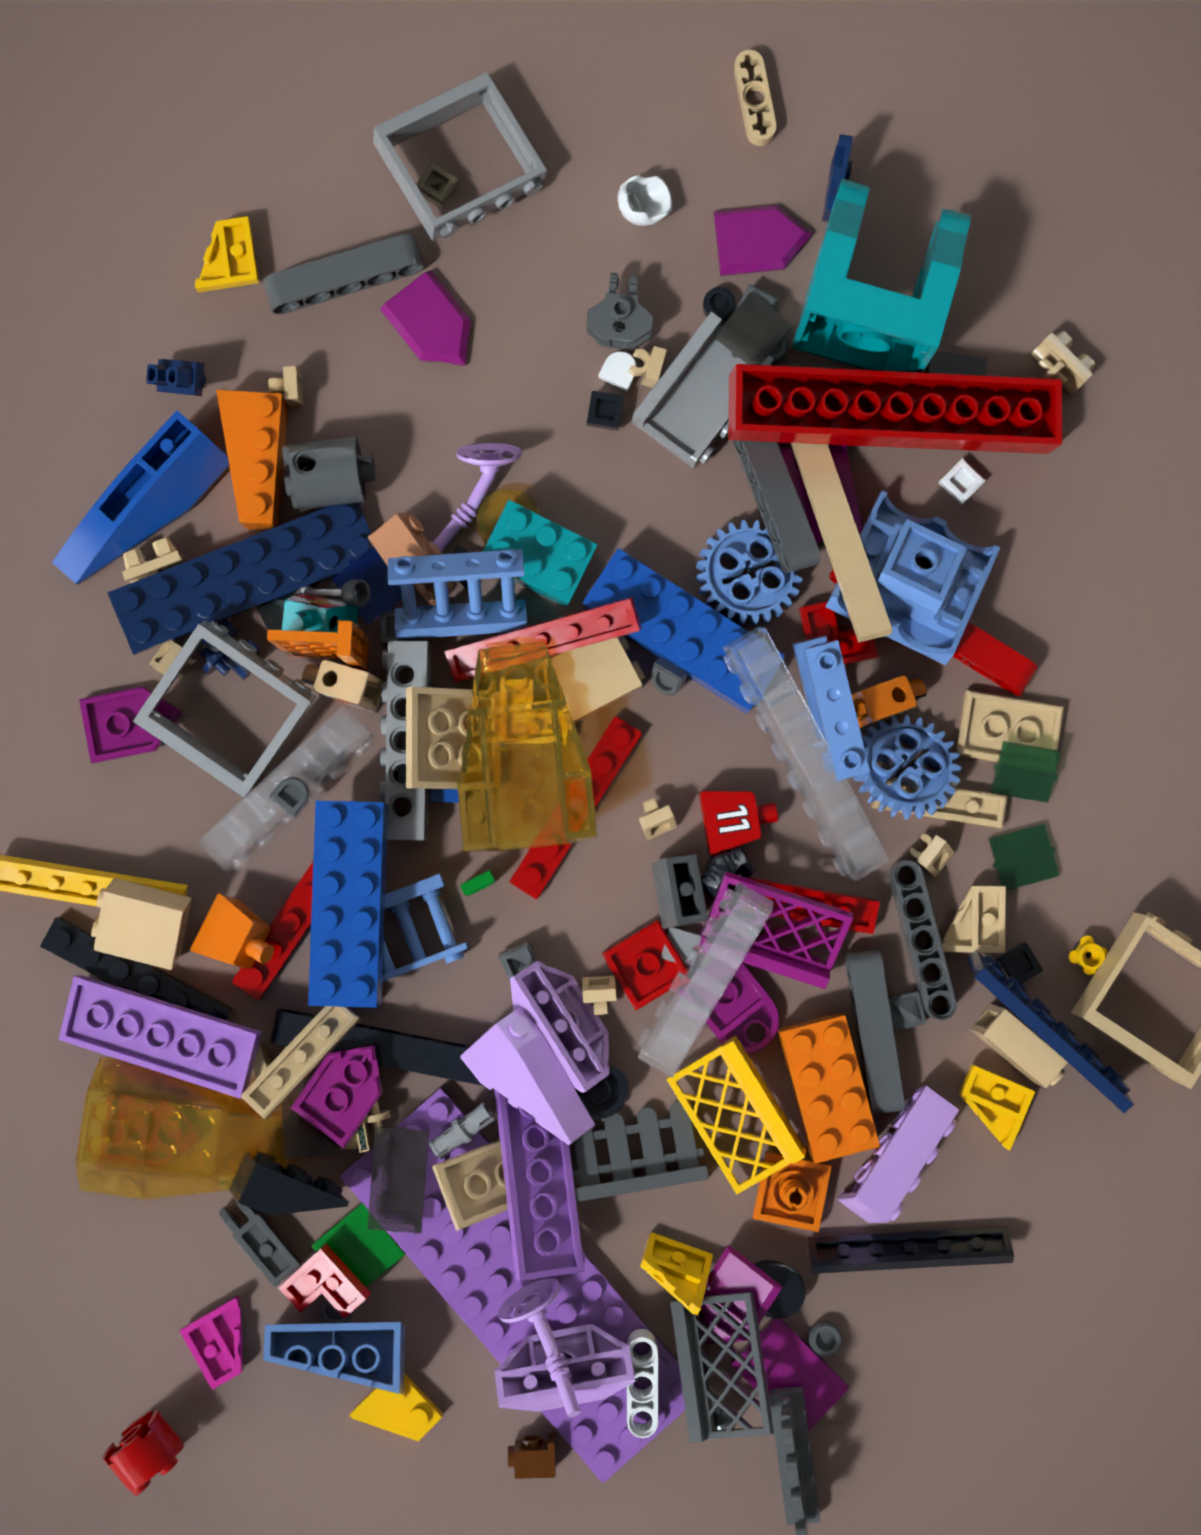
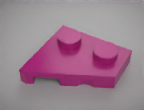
(217, 1342)

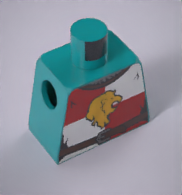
(314, 613)

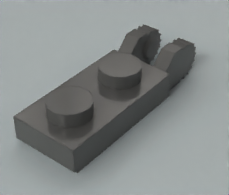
(262, 1244)

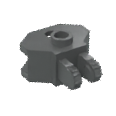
(622, 314)

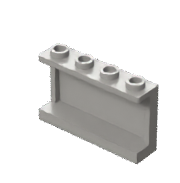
(692, 397)

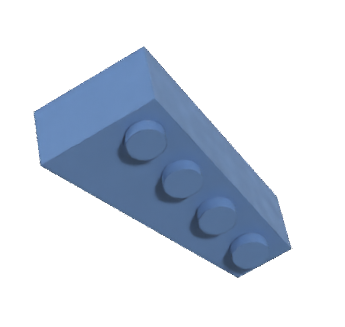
(346, 1351)

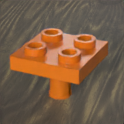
(793, 1194)

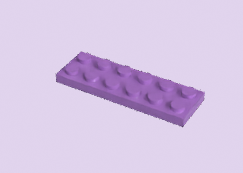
(159, 1036)
(538, 1196)

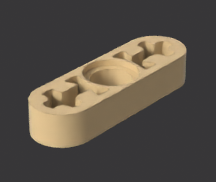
(760, 84)

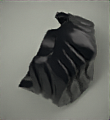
(732, 861)

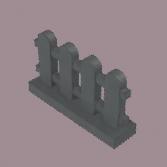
(653, 1160)
(794, 1457)

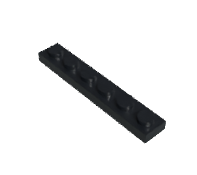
(78, 948)
(910, 1250)

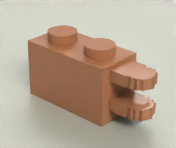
(404, 537)

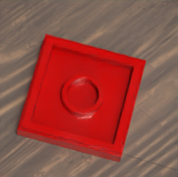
(639, 964)

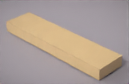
(965, 807)
(299, 1059)

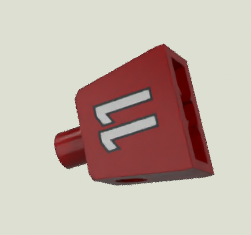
(733, 818)

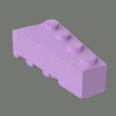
(901, 1157)

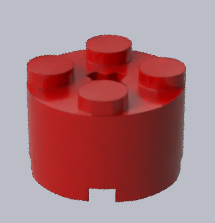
(144, 1451)

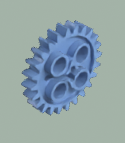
(760, 599)
(928, 788)

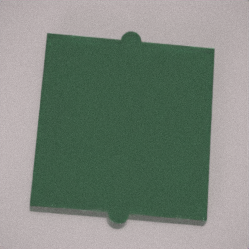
(1025, 771)
(1023, 857)

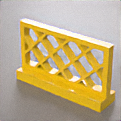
(764, 1107)

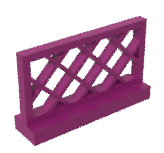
(785, 960)

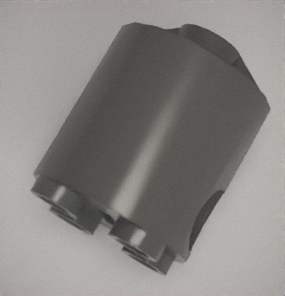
(327, 472)

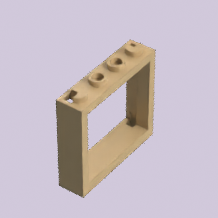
(1189, 1066)

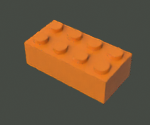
(828, 1087)

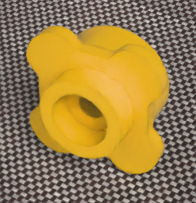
(1092, 963)

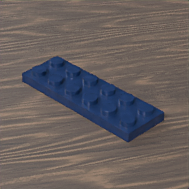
(1056, 1035)

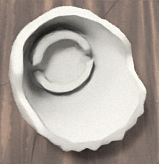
(644, 200)

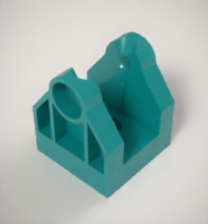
(868, 323)

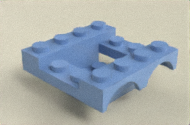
(923, 605)

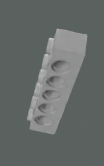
(397, 657)

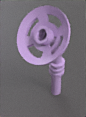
(489, 458)
(535, 1310)

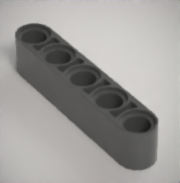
(343, 273)
(778, 504)
(933, 951)
(874, 1031)

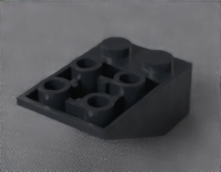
(280, 1190)

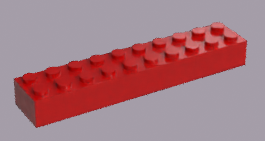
(894, 409)

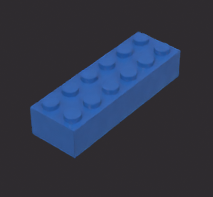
(673, 625)
(348, 904)

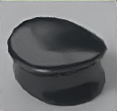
(606, 1096)
(793, 1291)

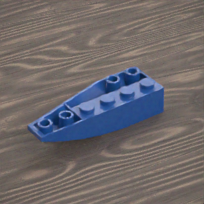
(144, 497)

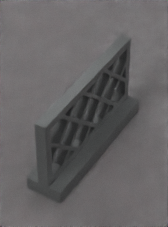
(696, 1377)

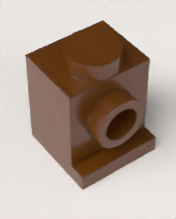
(533, 1457)

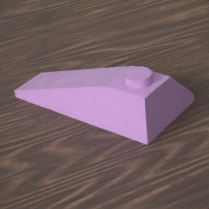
(525, 1070)

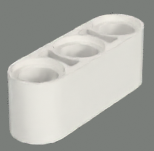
(643, 1399)

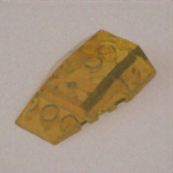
(522, 757)

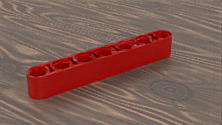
(990, 658)

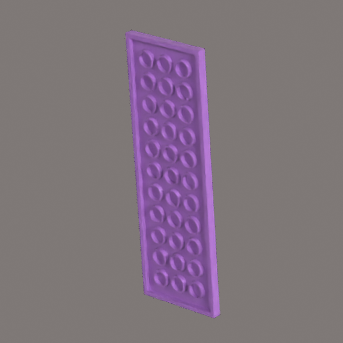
(477, 1276)

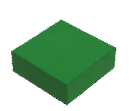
(478, 883)

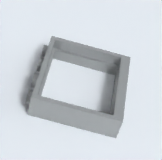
(438, 110)
(196, 750)

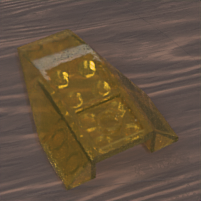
(165, 1135)

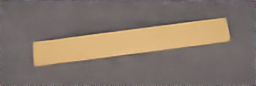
(842, 541)

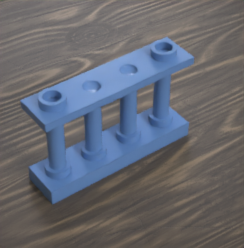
(463, 618)
(832, 704)
(399, 903)

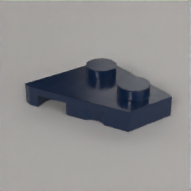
(839, 169)

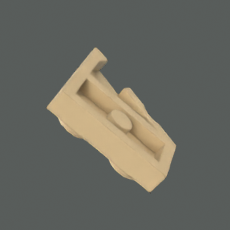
(978, 922)

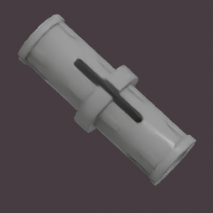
(461, 1130)

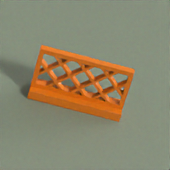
(348, 644)

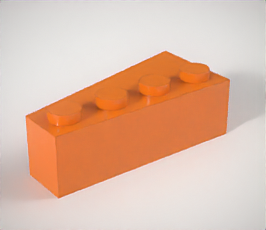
(254, 439)

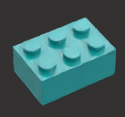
(551, 554)

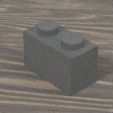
(679, 891)

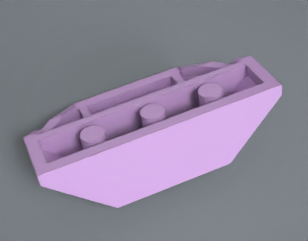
(568, 1024)
(595, 1358)

